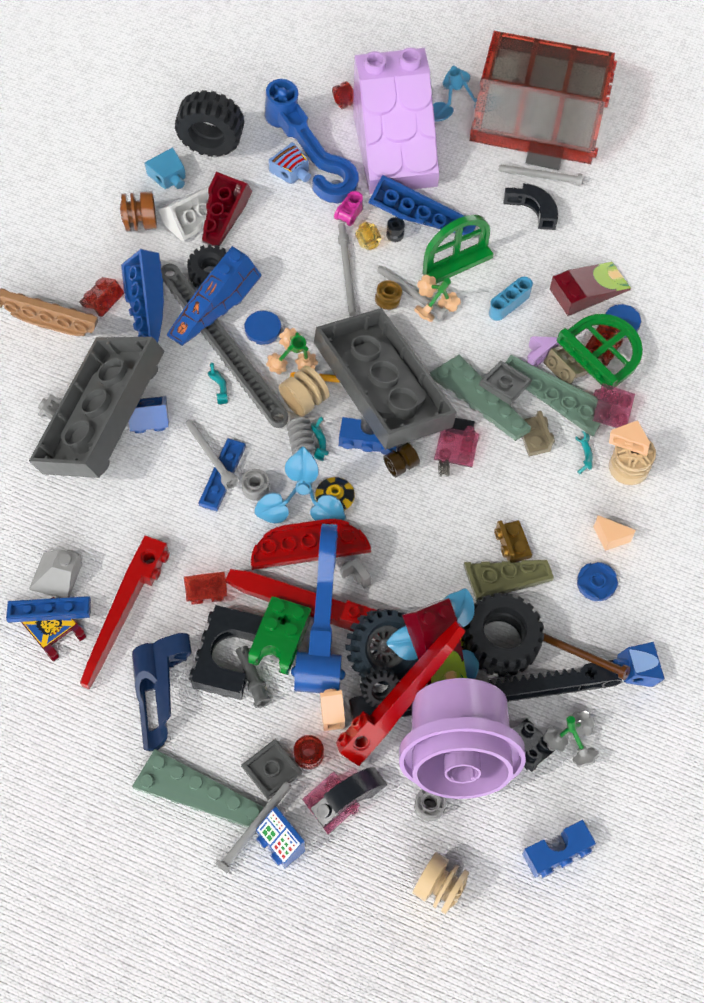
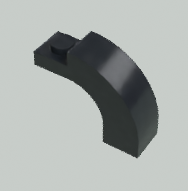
(537, 200)
(347, 793)

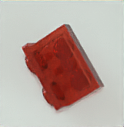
(102, 296)
(205, 587)

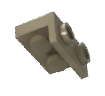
(564, 365)
(539, 439)

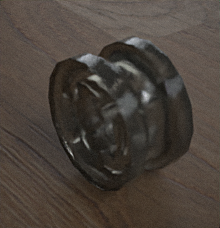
(443, 468)

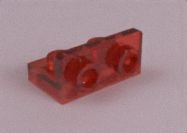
(593, 344)

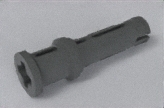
(256, 685)

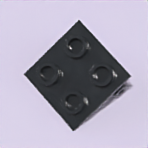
(535, 747)

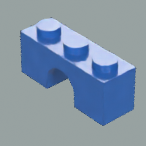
(353, 437)
(543, 859)

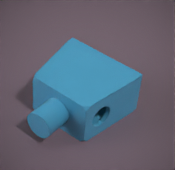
(166, 169)

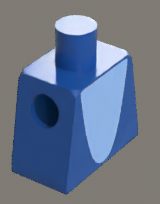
(643, 663)

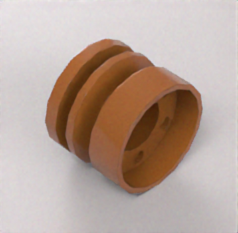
(138, 211)

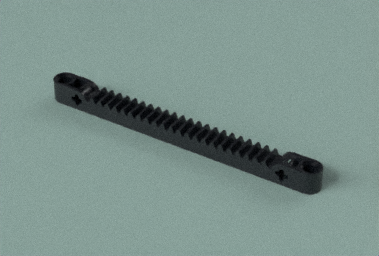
(530, 688)

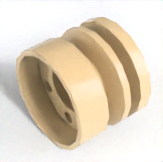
(304, 391)
(629, 466)
(441, 883)

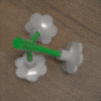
(579, 725)

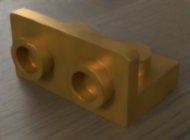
(513, 541)

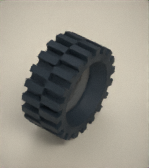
(361, 640)

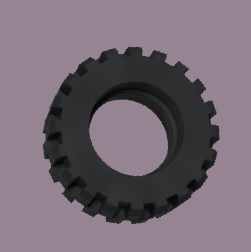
(213, 109)
(518, 615)

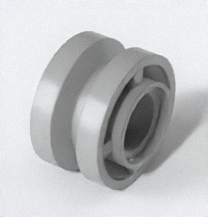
(255, 492)
(426, 813)

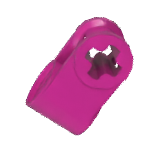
(350, 208)

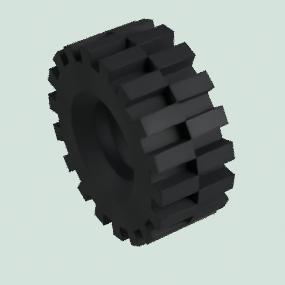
(202, 259)

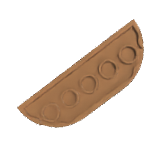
(47, 315)

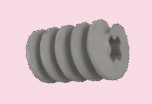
(300, 434)

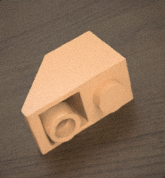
(332, 709)

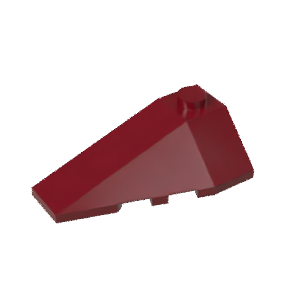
(224, 206)

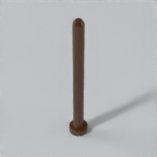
(622, 671)

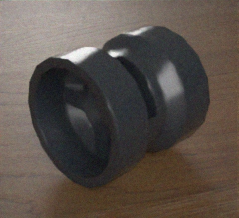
(395, 229)

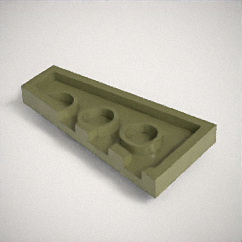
(506, 576)

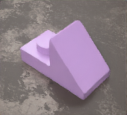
(540, 349)

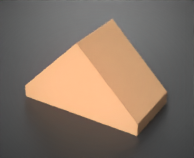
(630, 437)
(612, 533)

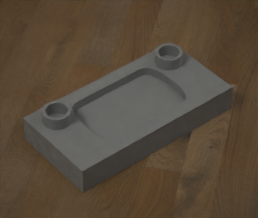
(384, 378)
(97, 407)

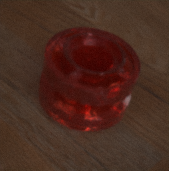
(343, 94)
(308, 742)

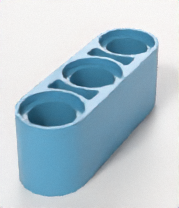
(518, 291)

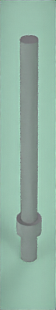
(343, 240)

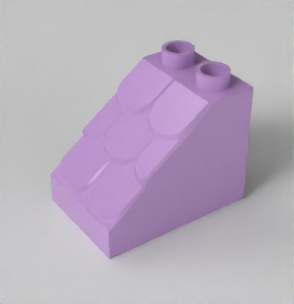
(396, 118)

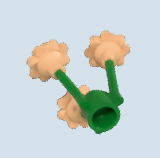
(292, 342)

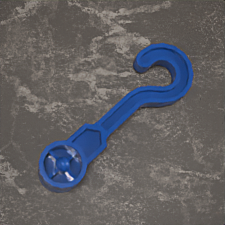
(285, 113)
(319, 668)

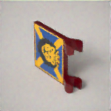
(50, 631)

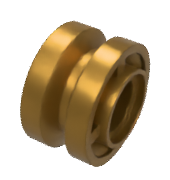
(388, 294)

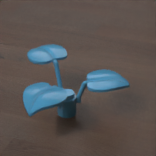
(455, 80)
(304, 470)
(464, 610)

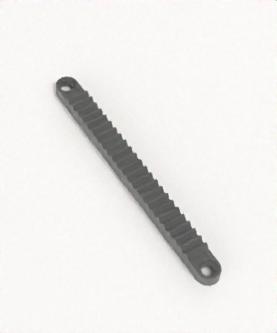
(229, 353)

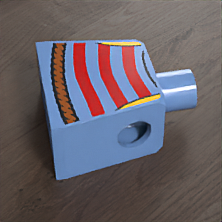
(290, 165)

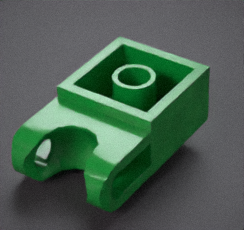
(280, 633)

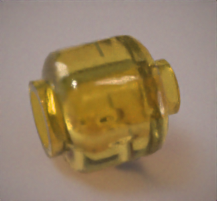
(368, 236)

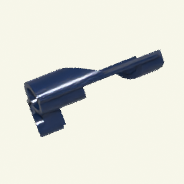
(151, 672)

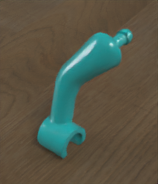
(216, 376)
(321, 451)
(587, 451)

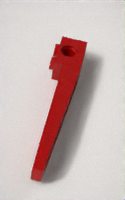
(130, 587)
(262, 587)
(390, 710)

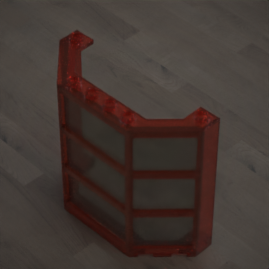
(542, 97)

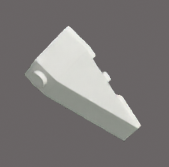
(186, 214)

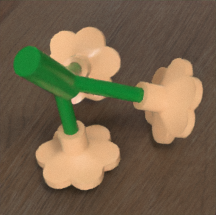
(427, 288)

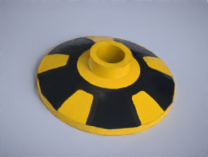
(345, 494)

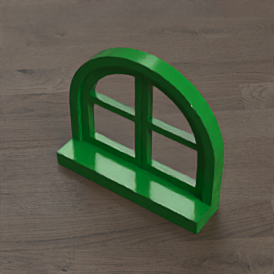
(459, 260)
(589, 360)

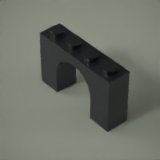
(223, 624)

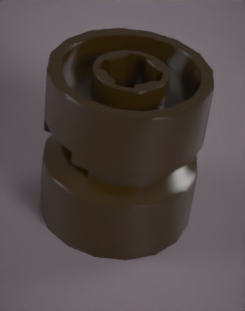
(404, 458)

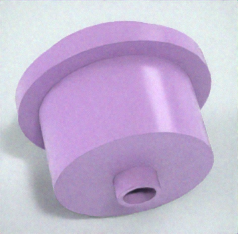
(461, 740)

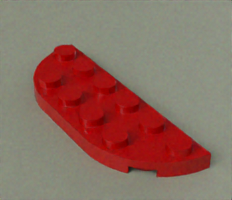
(301, 543)

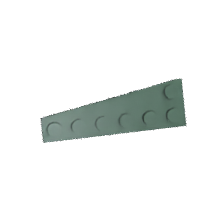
(464, 382)
(561, 396)
(185, 786)

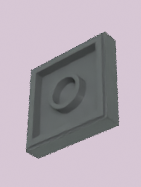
(505, 382)
(271, 768)

